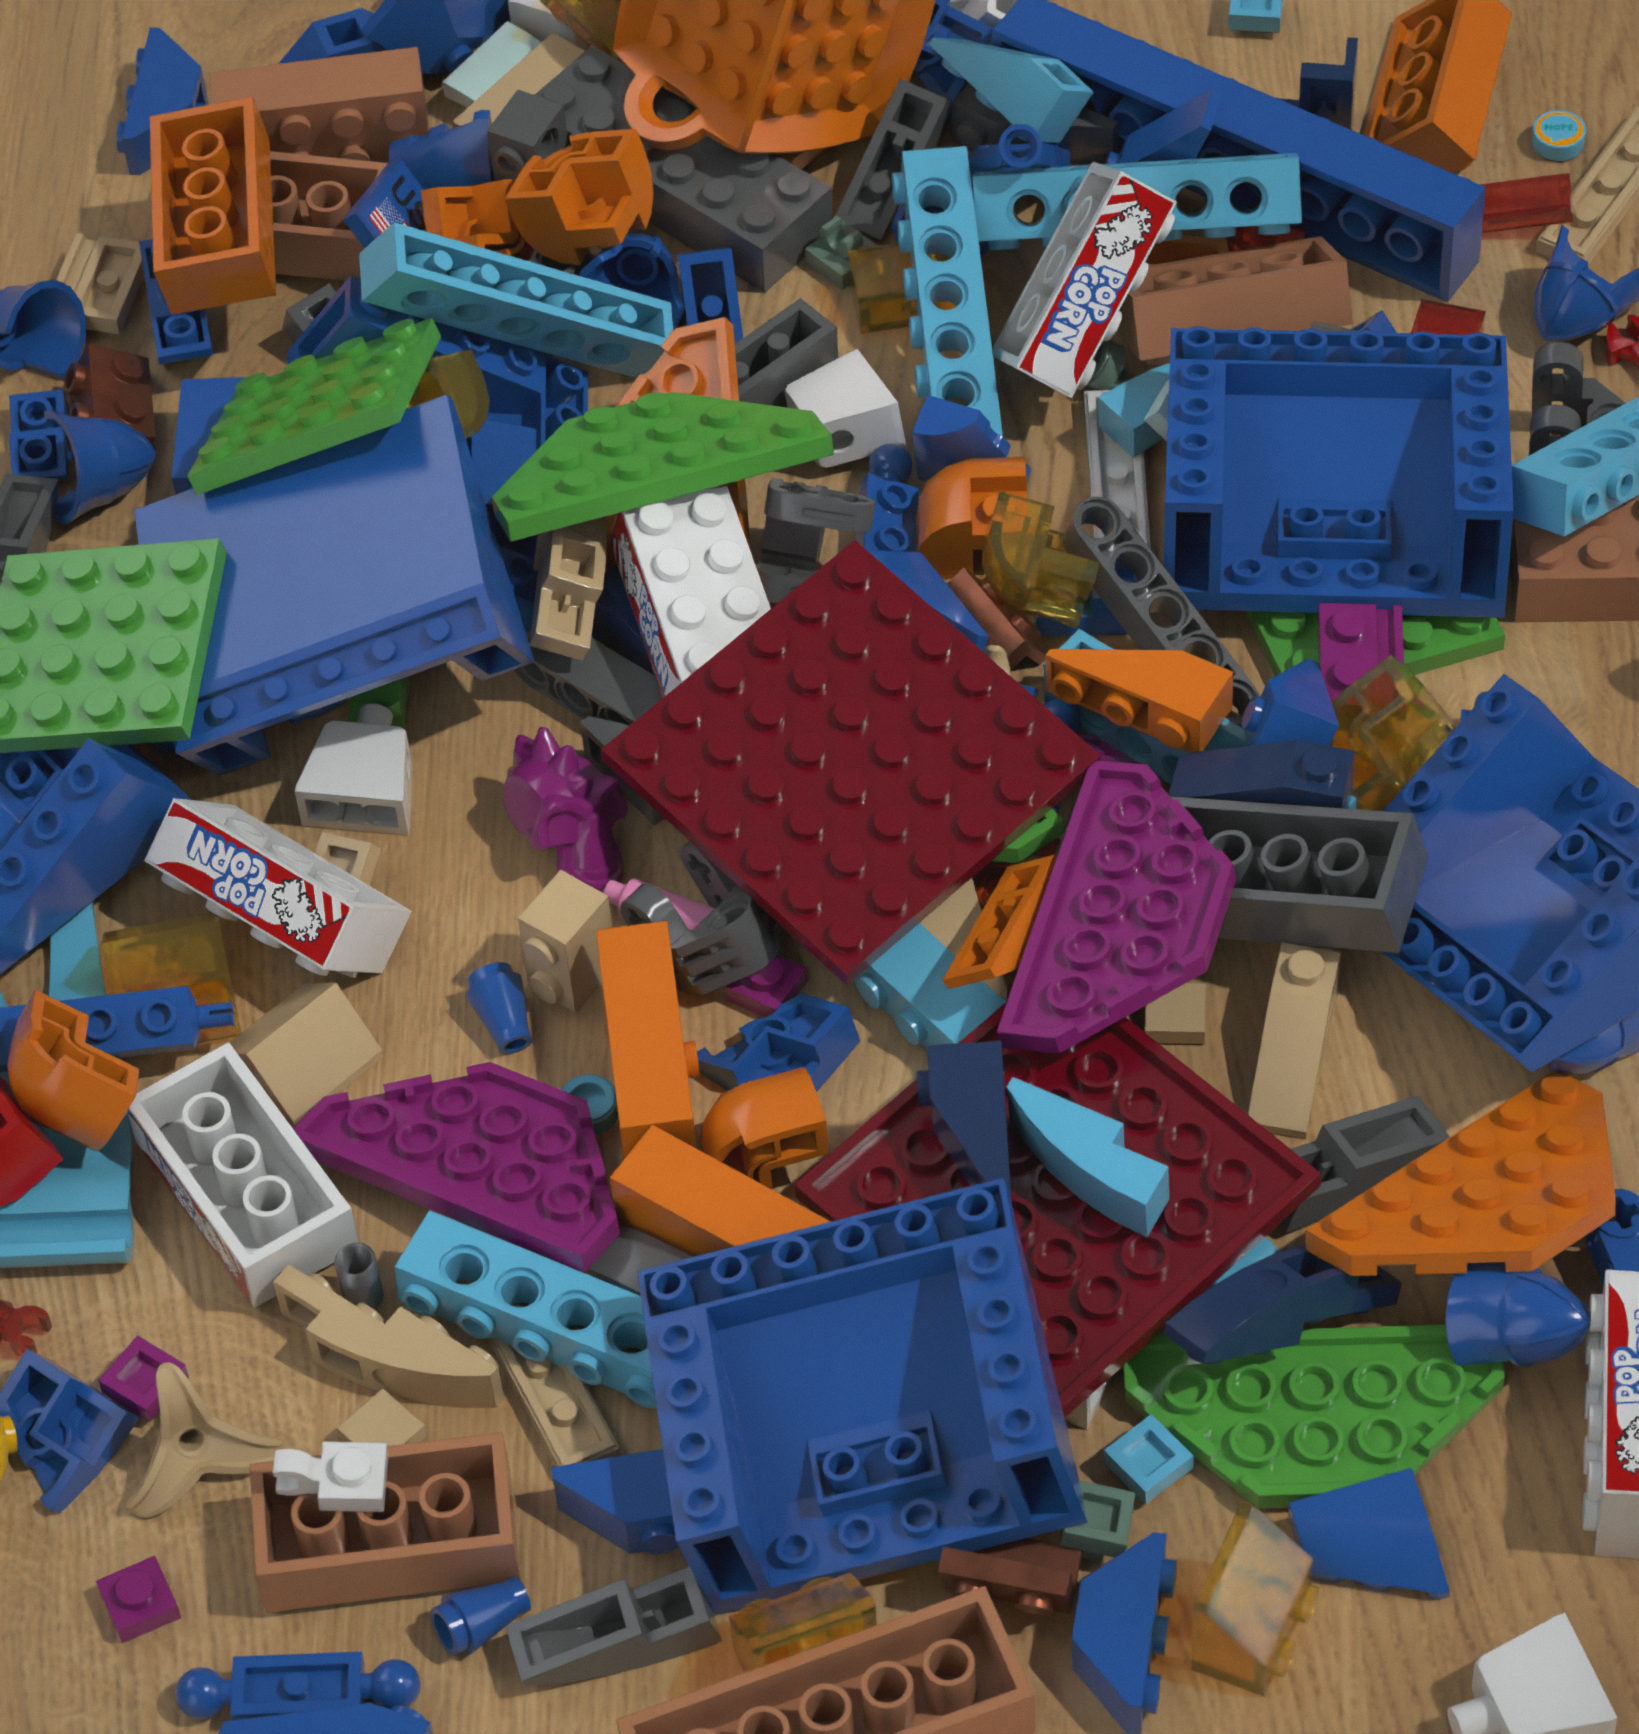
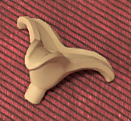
(192, 1444)

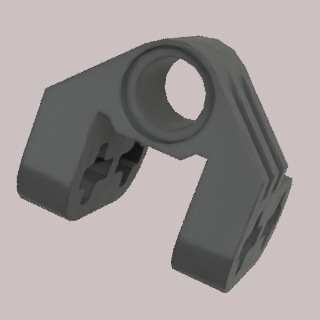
(1581, 397)
(797, 529)
(729, 941)

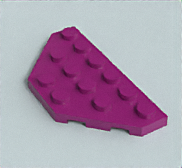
(1122, 913)
(481, 1152)

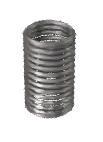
(359, 1275)

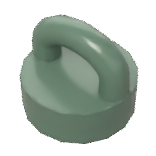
(1110, 367)

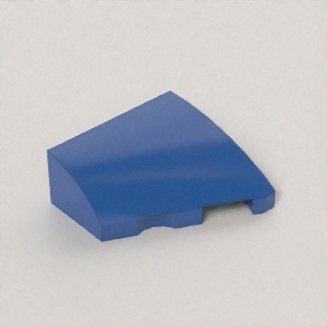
(1371, 1535)

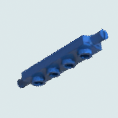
(135, 1022)

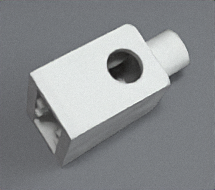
(851, 406)
(358, 776)
(1536, 1687)

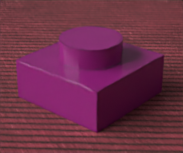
(768, 987)
(133, 1377)
(138, 1599)

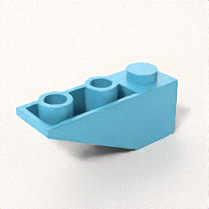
(1018, 84)

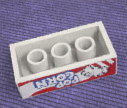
(1084, 279)
(687, 579)
(276, 888)
(241, 1172)
(1613, 1417)

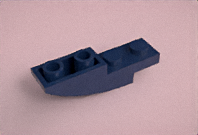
(1270, 1302)

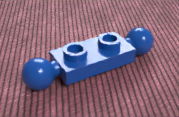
(895, 501)
(295, 1684)

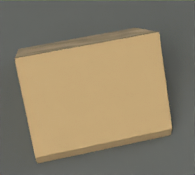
(307, 1048)

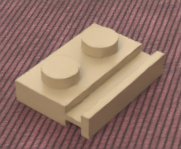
(104, 278)

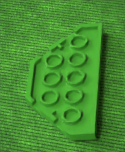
(650, 455)
(1314, 1411)

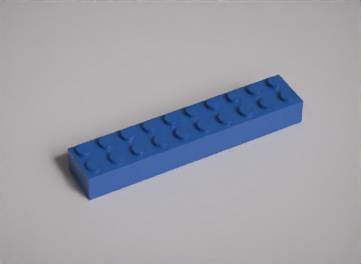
(1353, 190)

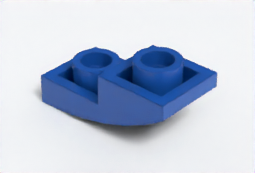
(35, 444)

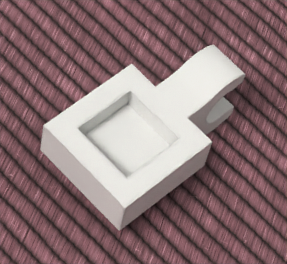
(345, 1477)

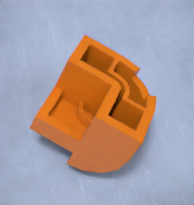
(583, 195)
(475, 217)
(958, 508)
(63, 1078)
(766, 1125)

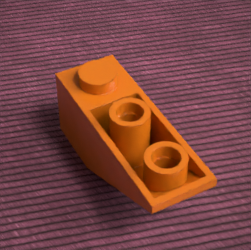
(1150, 690)

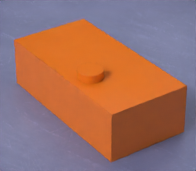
(212, 206)
(646, 1033)
(697, 1200)

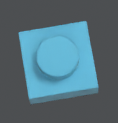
(1255, 15)
(1148, 1459)

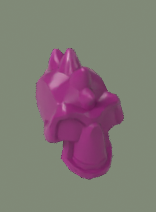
(566, 805)

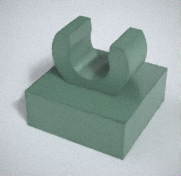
(830, 252)
(1108, 1523)

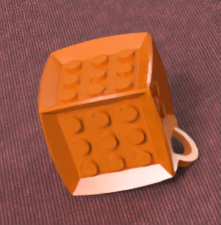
(767, 69)

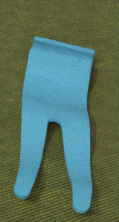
(84, 1202)

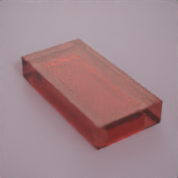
(1527, 203)

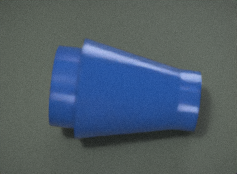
(500, 1003)
(476, 1615)

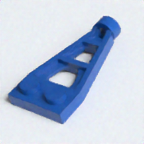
(1018, 156)

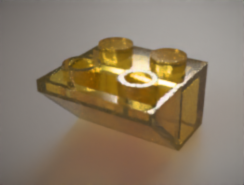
(172, 955)

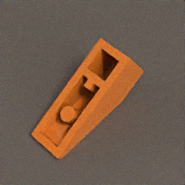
(1003, 926)

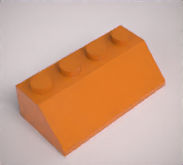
(1439, 80)

